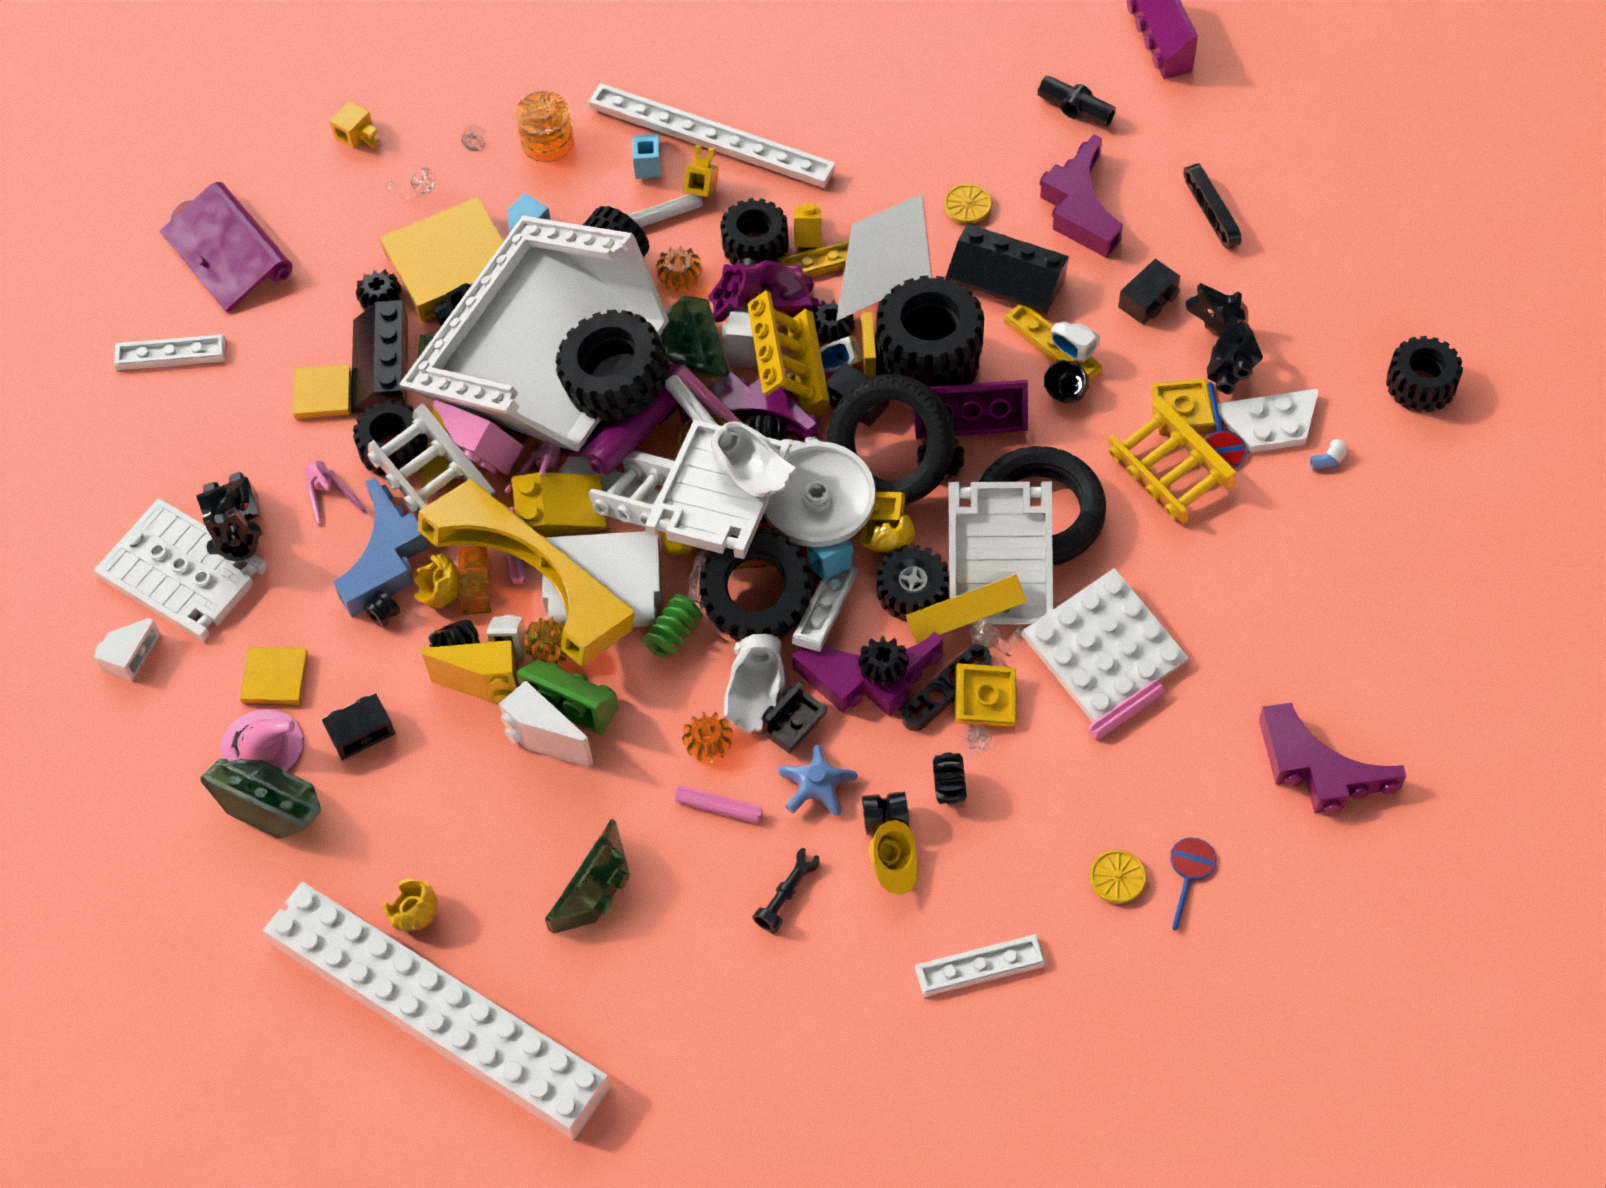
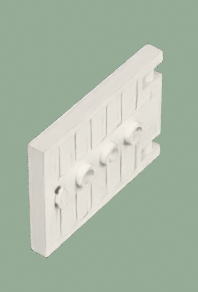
(705, 499)
(1002, 539)
(175, 572)

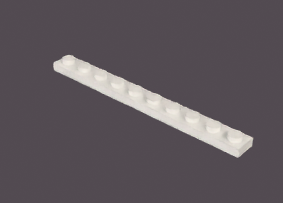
(712, 134)

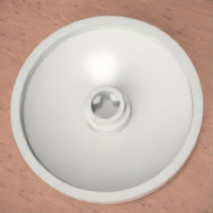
(825, 497)

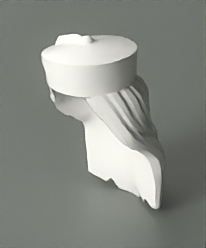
(754, 681)

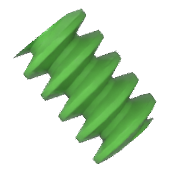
(671, 626)

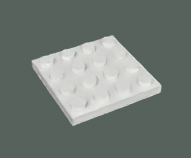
(1104, 645)

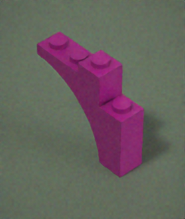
(1076, 207)
(750, 401)
(840, 678)
(1329, 776)

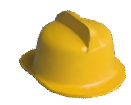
(894, 857)

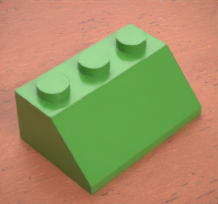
(572, 694)

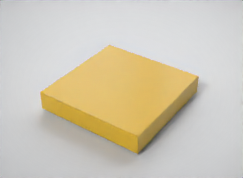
(868, 344)
(321, 391)
(1189, 400)
(274, 675)
(985, 695)

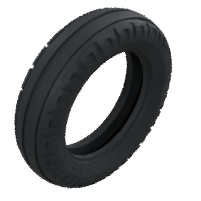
(930, 409)
(1073, 473)

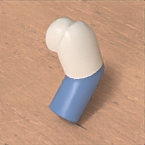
(1332, 458)

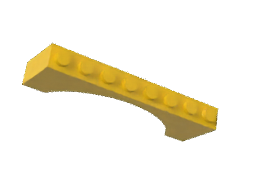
(476, 518)

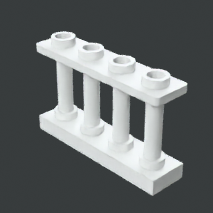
(441, 445)
(639, 466)

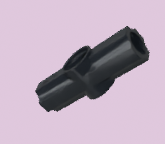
(1076, 101)

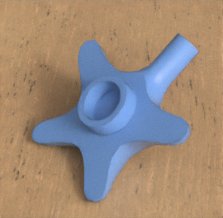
(817, 782)

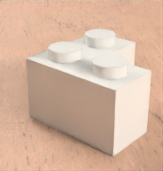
(739, 340)

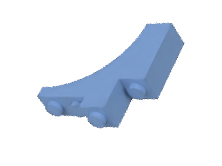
(384, 560)

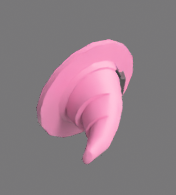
(264, 736)

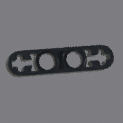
(1212, 205)
(942, 684)

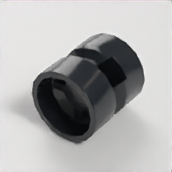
(880, 810)

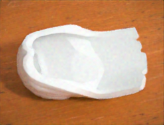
(750, 459)

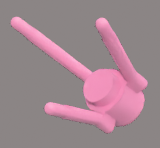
(545, 459)
(320, 478)

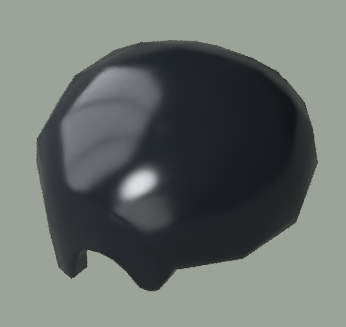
(1066, 381)

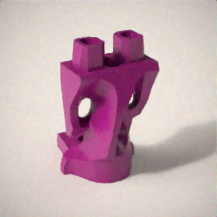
(745, 284)

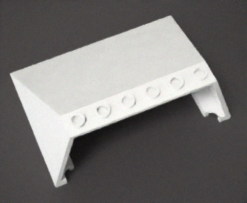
(505, 332)

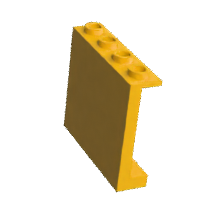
(442, 253)

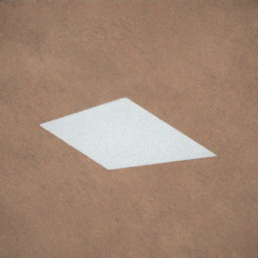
(883, 254)

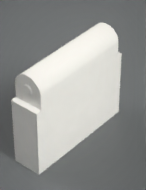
(622, 563)

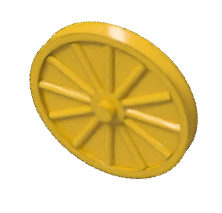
(967, 203)
(1117, 876)

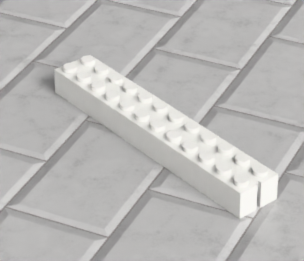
(438, 1010)

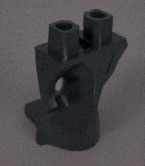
(1236, 347)
(224, 507)

